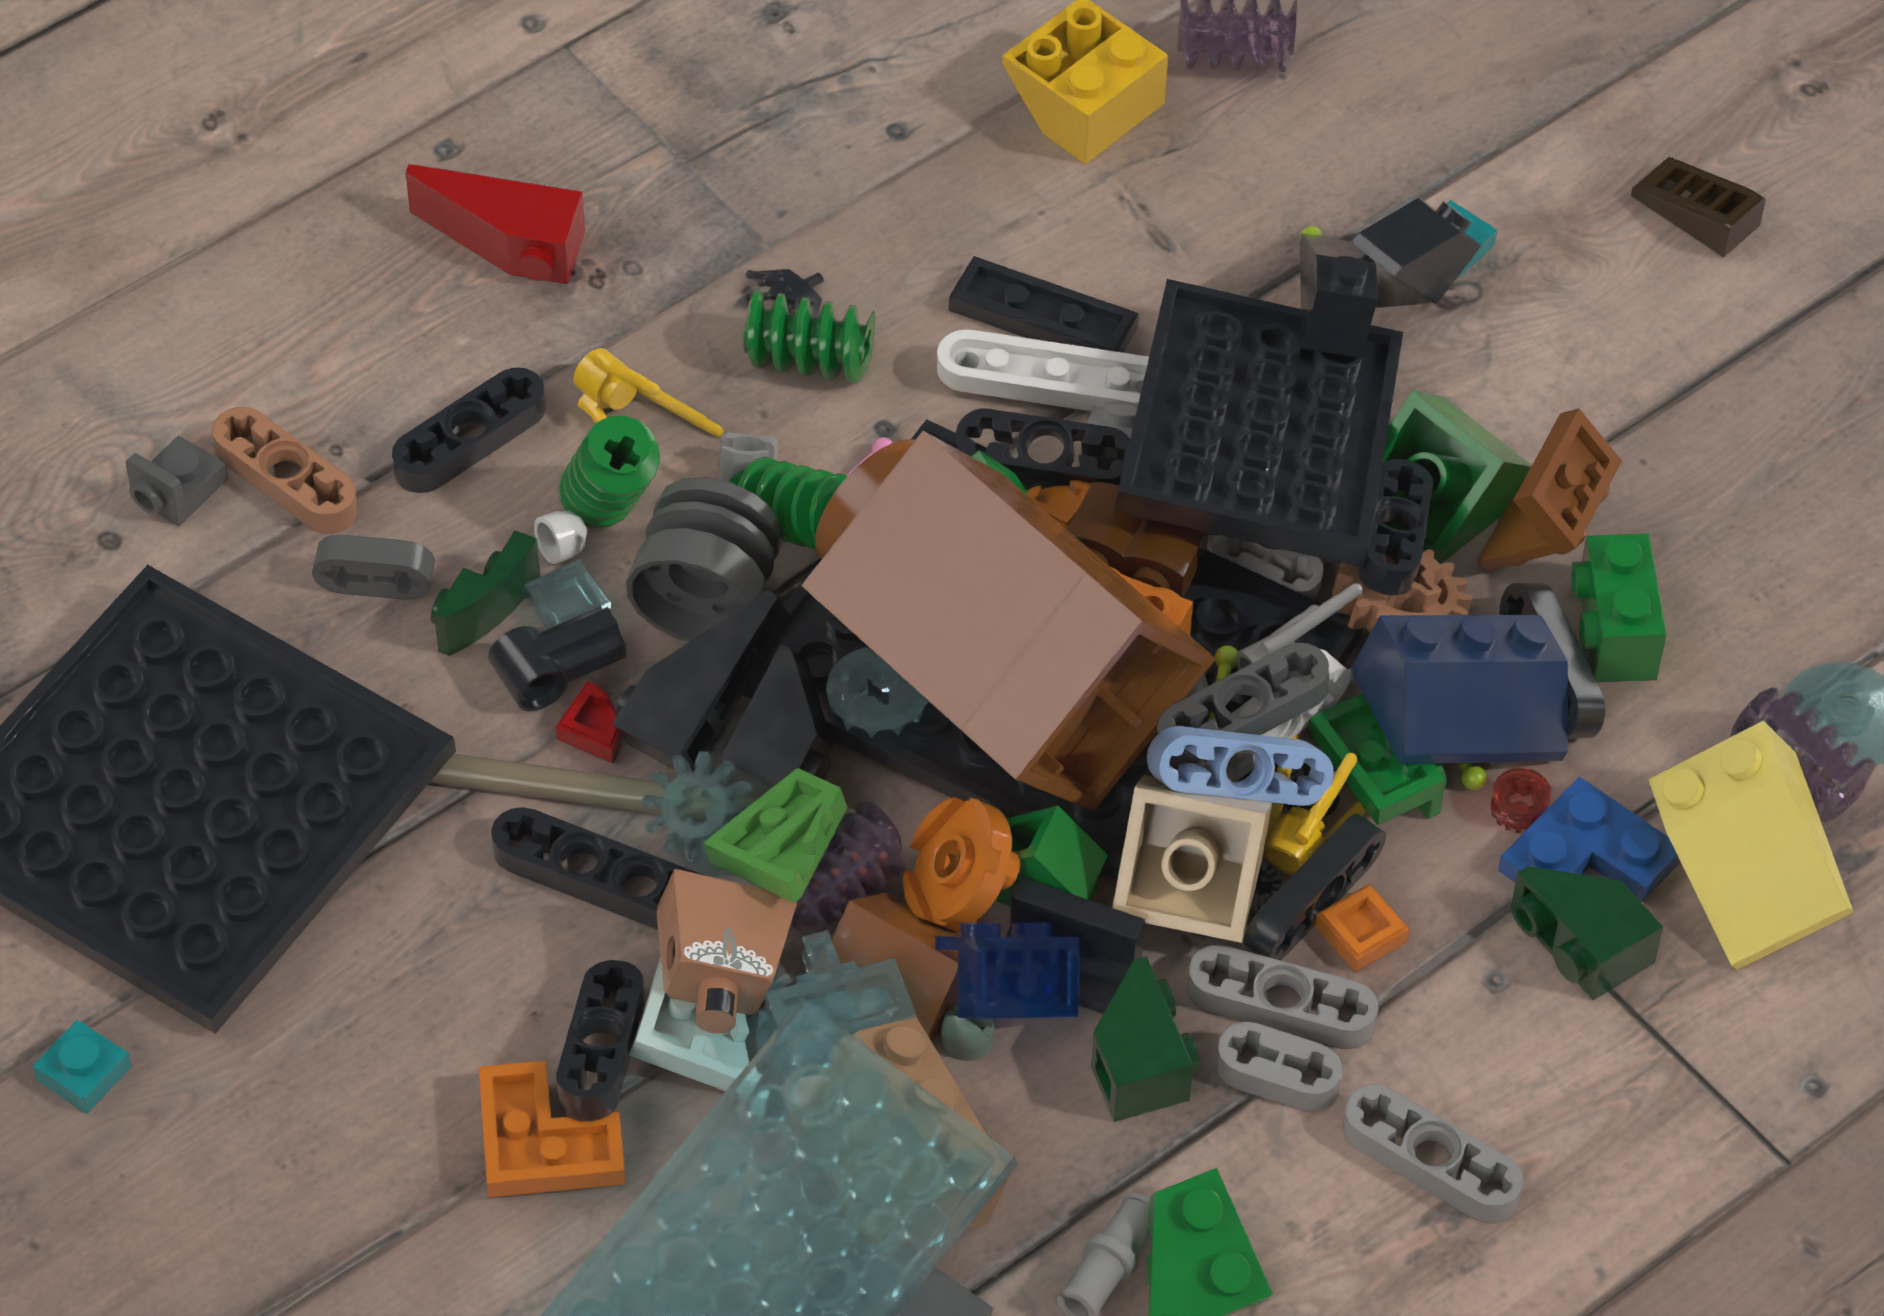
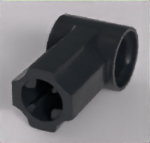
(541, 664)

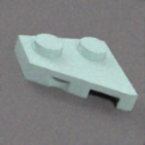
(674, 1041)

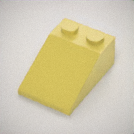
(1752, 843)

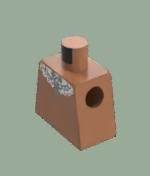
(720, 945)

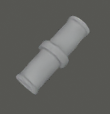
(1108, 1258)

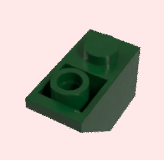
(1588, 925)
(1138, 1048)

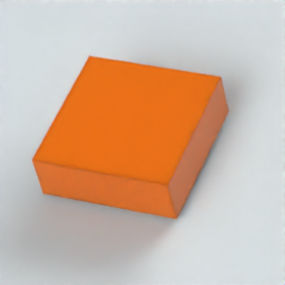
(1362, 928)

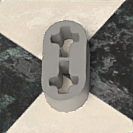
(1279, 1066)

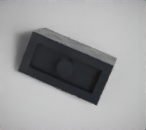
(1106, 936)

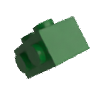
(1620, 607)

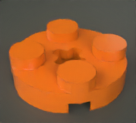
(963, 888)

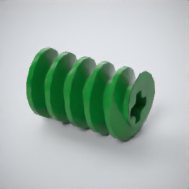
(808, 338)
(609, 471)
(793, 493)

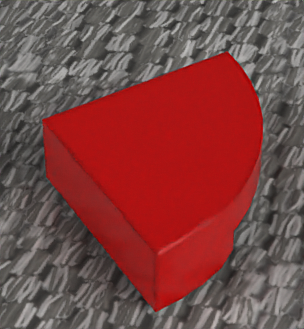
(589, 724)

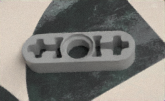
(1296, 1020)
(1440, 1180)

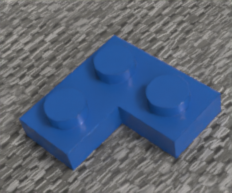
(1596, 832)

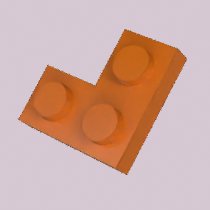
(541, 1153)

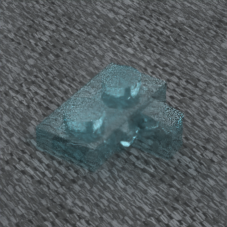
(843, 992)

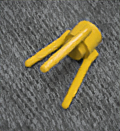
(614, 385)
(1298, 835)

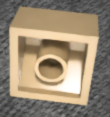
(1191, 860)

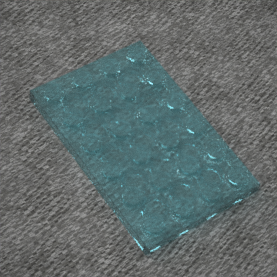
(798, 1193)

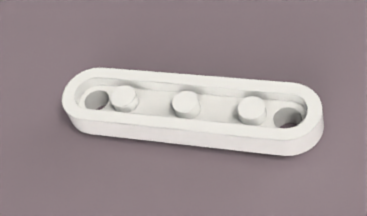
(1039, 370)

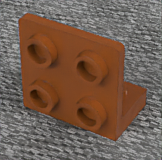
(1556, 495)

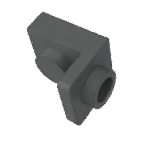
(174, 480)

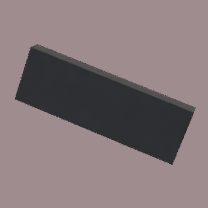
(1040, 308)

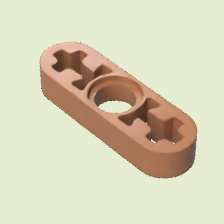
(291, 493)

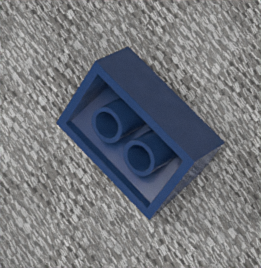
(1466, 688)

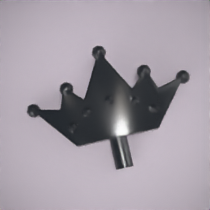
(792, 285)

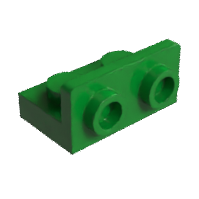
(1377, 778)

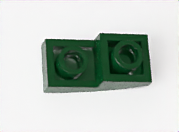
(484, 601)

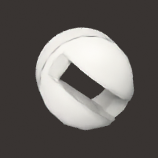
(560, 535)

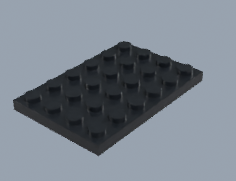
(1255, 432)

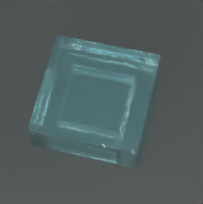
(564, 594)

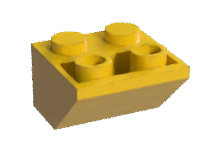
(1087, 78)

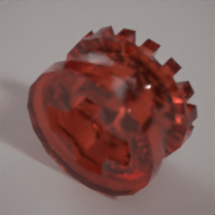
(1519, 814)

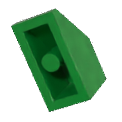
(1054, 853)

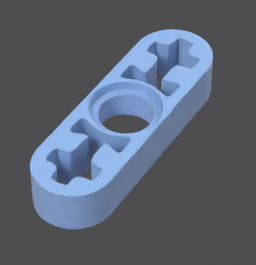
(1220, 746)

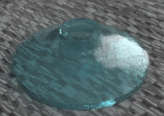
(1838, 682)

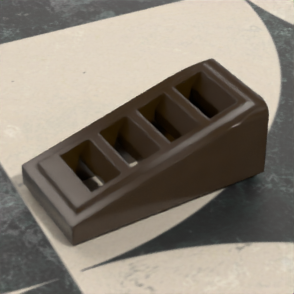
(1722, 224)

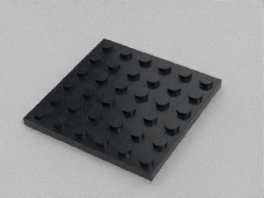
(195, 794)

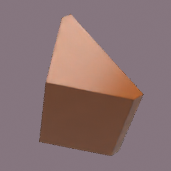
(885, 929)

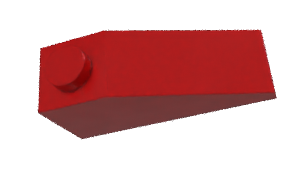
(508, 222)

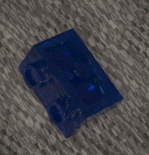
(1016, 973)

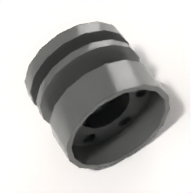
(702, 556)

